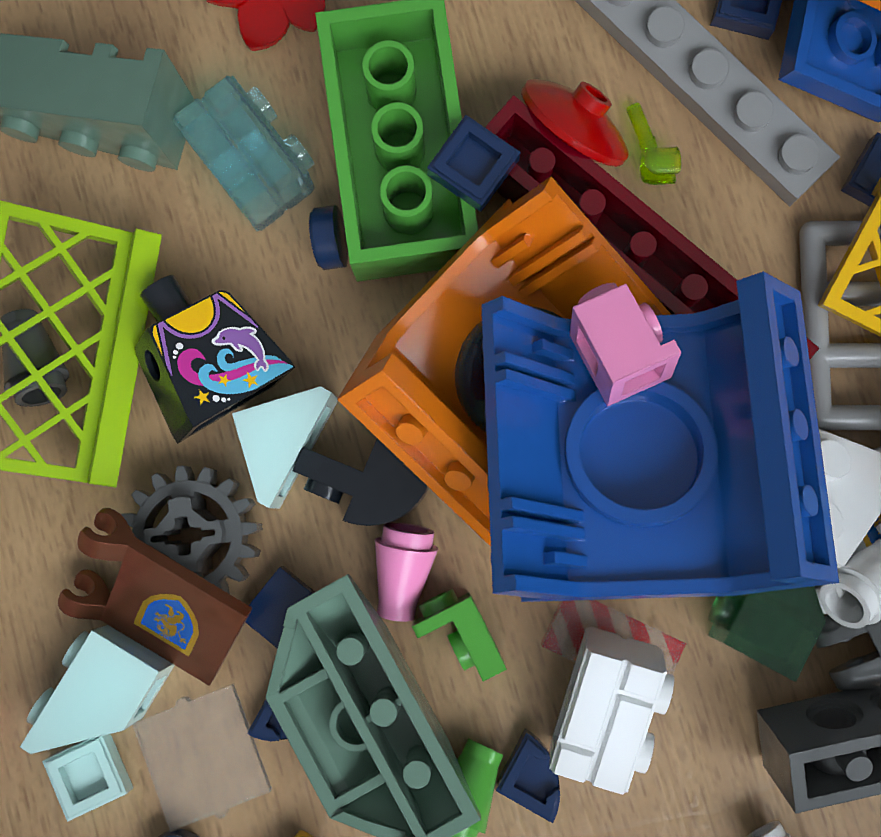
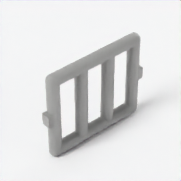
(813, 240)

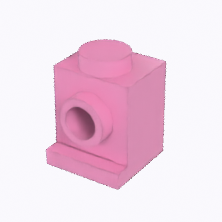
(621, 342)

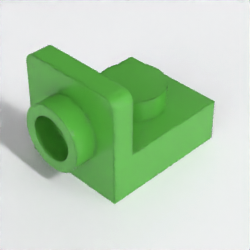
(471, 640)

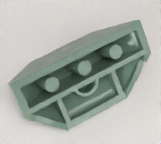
(364, 721)

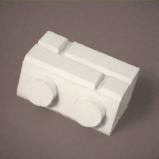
(609, 711)

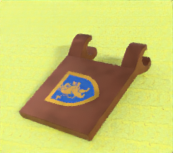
(155, 600)

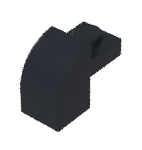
(379, 493)

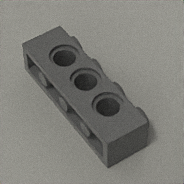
(824, 748)

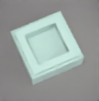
(87, 775)

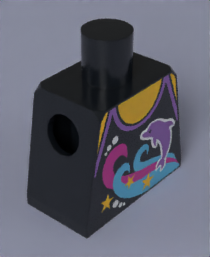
(204, 356)

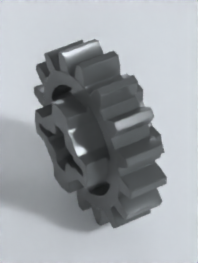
(190, 510)

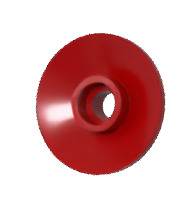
(577, 119)

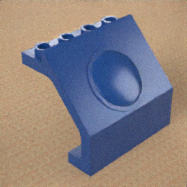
(672, 489)

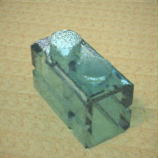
(245, 152)

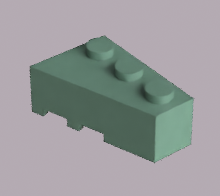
(93, 100)

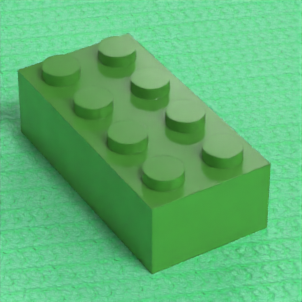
(389, 117)

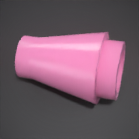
(403, 565)

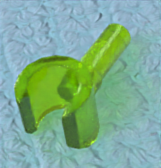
(656, 164)

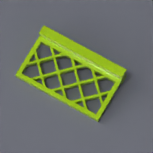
(115, 357)

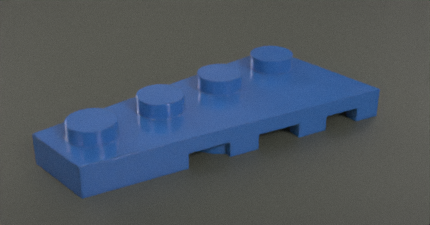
(835, 54)

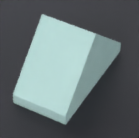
(274, 438)

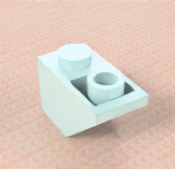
(101, 693)

